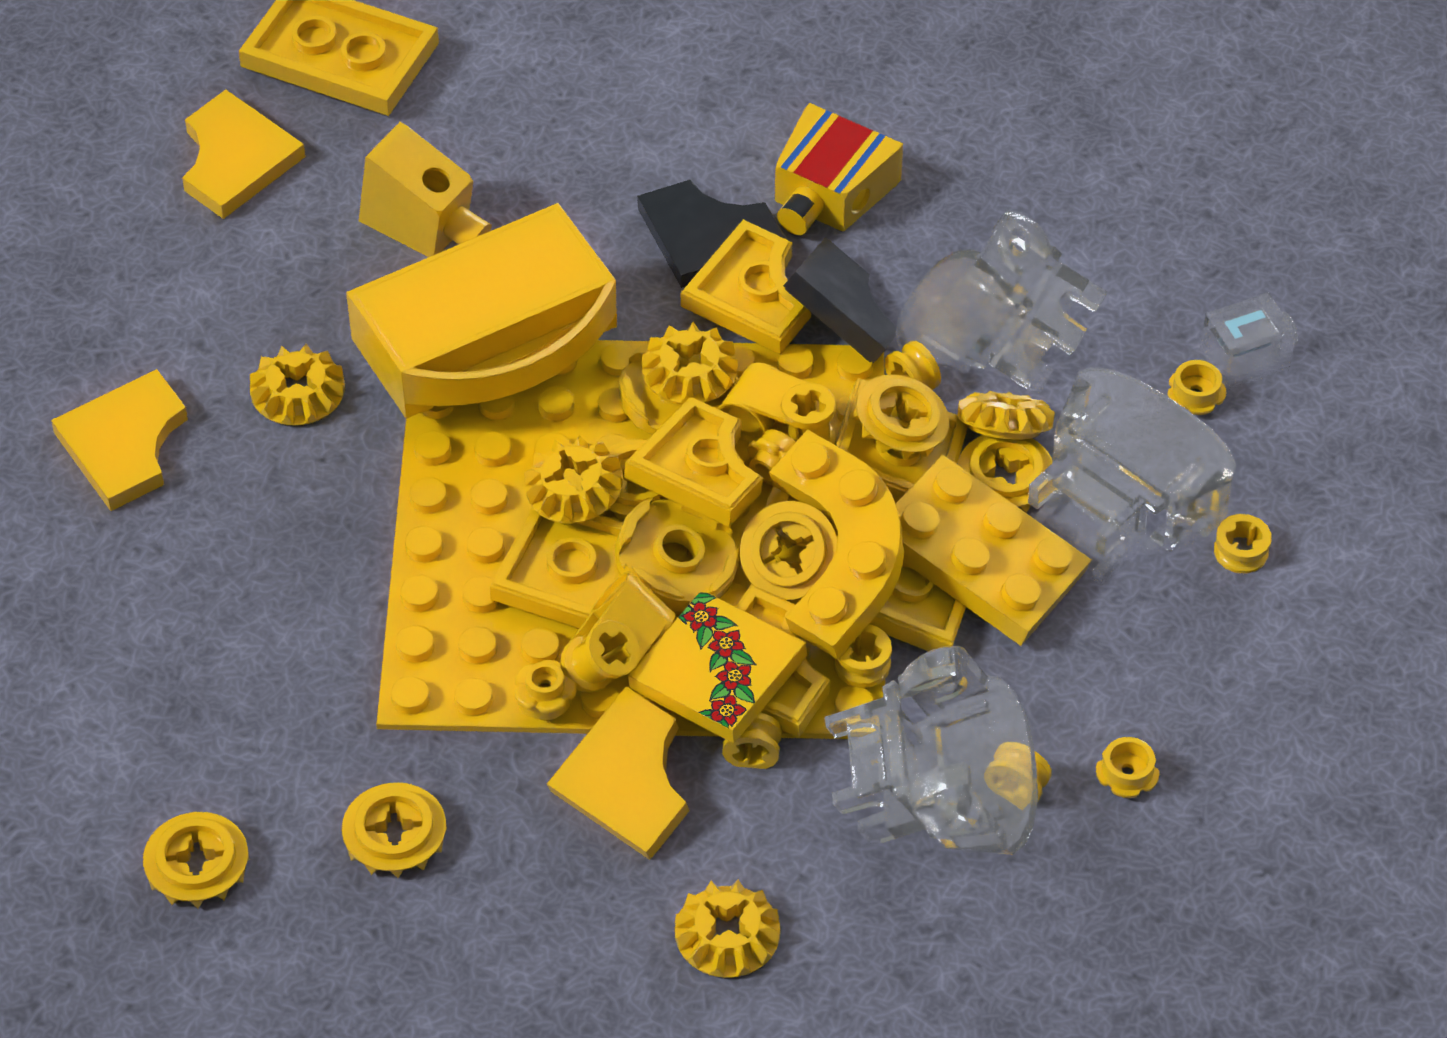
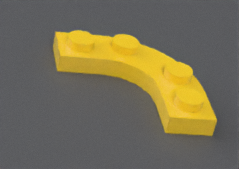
(867, 546)

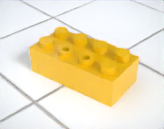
(485, 314)

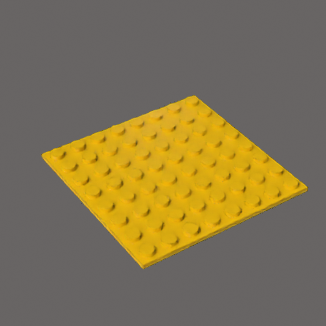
(461, 507)

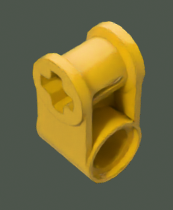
(780, 402)
(616, 634)

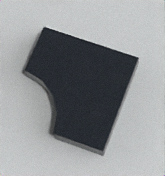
(694, 225)
(840, 297)

